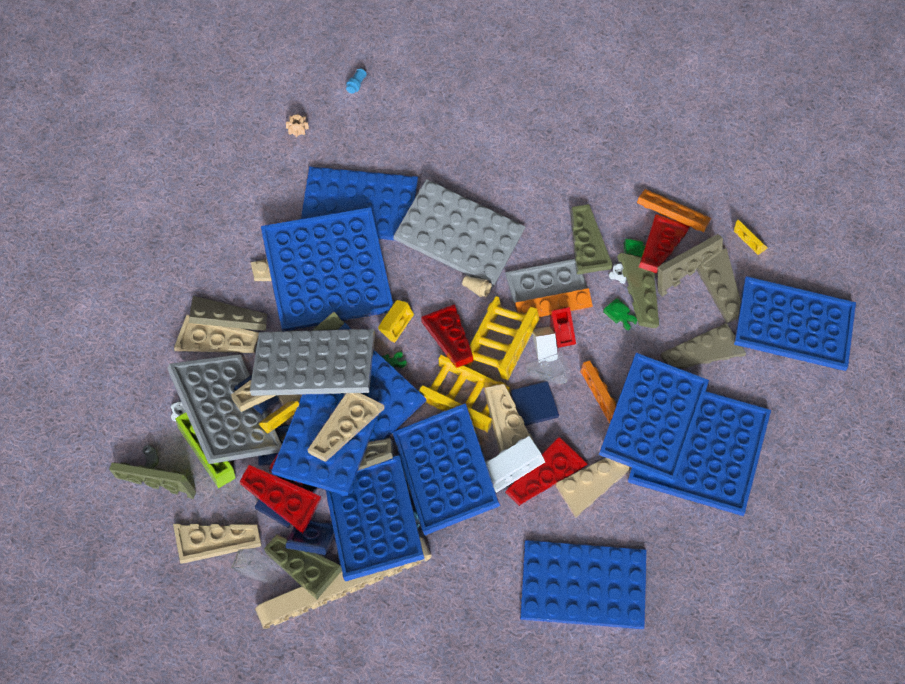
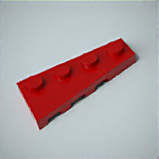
(661, 242)
(449, 334)
(558, 465)
(283, 497)

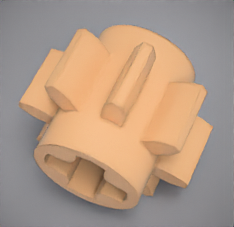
(297, 125)

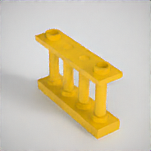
(513, 350)
(447, 402)

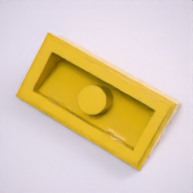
(749, 238)
(396, 320)
(279, 416)

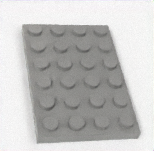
(459, 232)
(313, 362)
(218, 423)

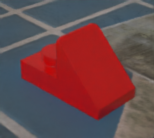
(563, 327)

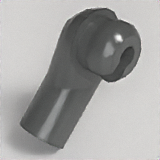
(151, 456)

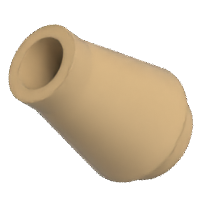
(477, 285)

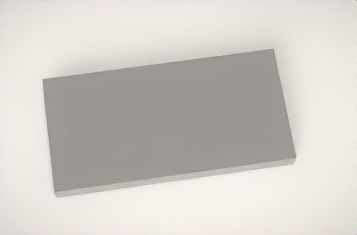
(544, 281)

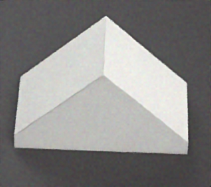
(544, 342)

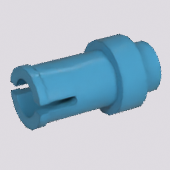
(354, 83)

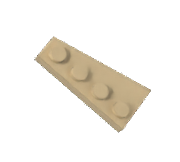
(345, 422)
(590, 483)
(203, 542)

